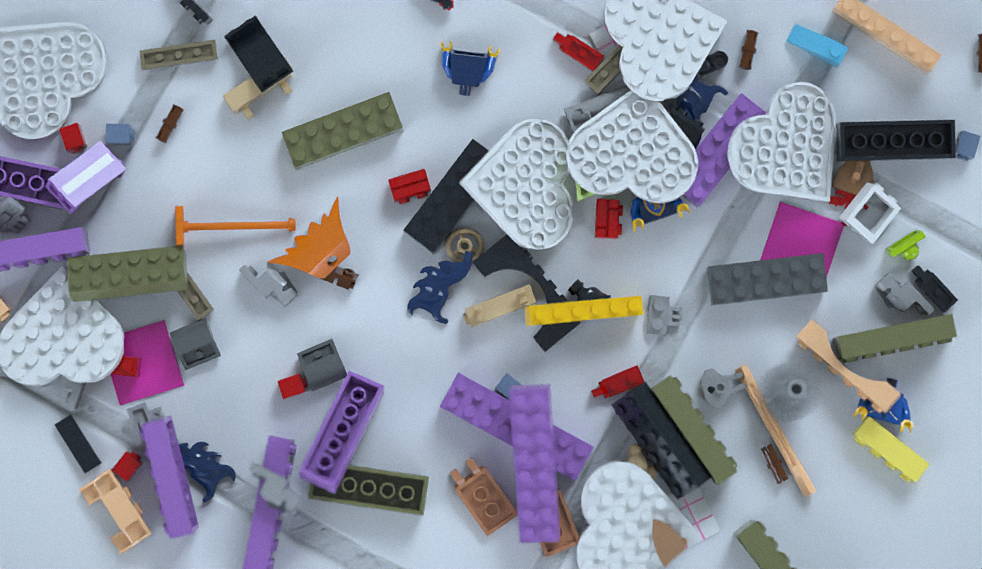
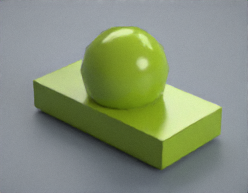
(907, 245)

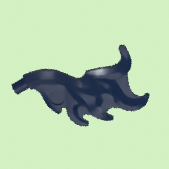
(697, 99)
(435, 286)
(204, 467)

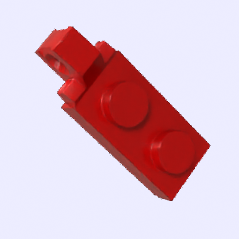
(578, 51)
(619, 382)

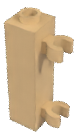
(248, 92)
(499, 306)

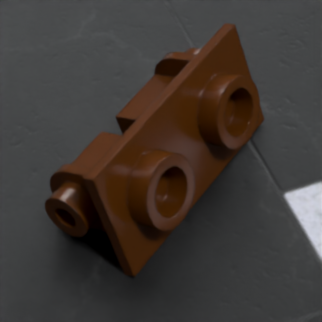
(345, 276)

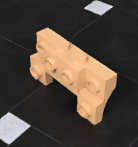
(121, 507)

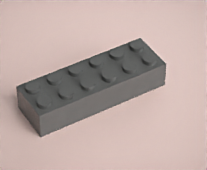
(767, 279)

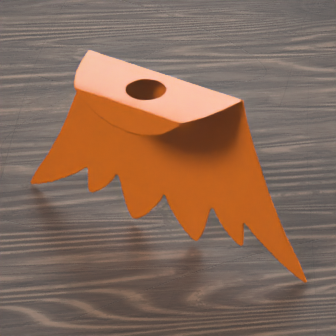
(319, 245)

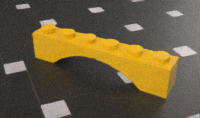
(583, 310)

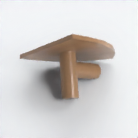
(853, 176)
(667, 542)

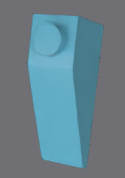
(817, 45)

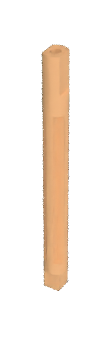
(776, 432)

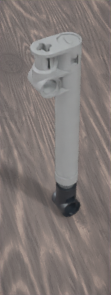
(584, 111)

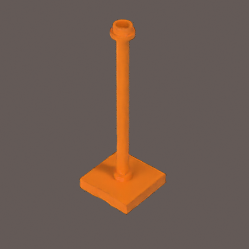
(183, 226)

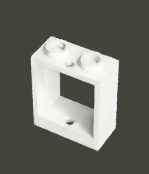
(859, 201)

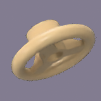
(453, 255)

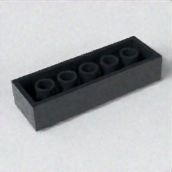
(895, 140)
(446, 203)
(661, 440)

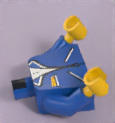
(896, 415)

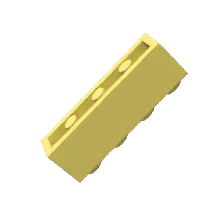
(891, 449)

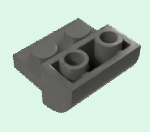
(195, 344)
(322, 365)

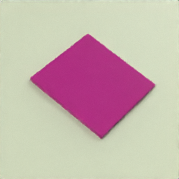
(801, 233)
(158, 364)

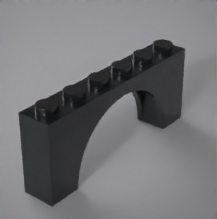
(509, 256)

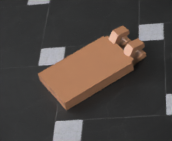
(483, 498)
(569, 534)

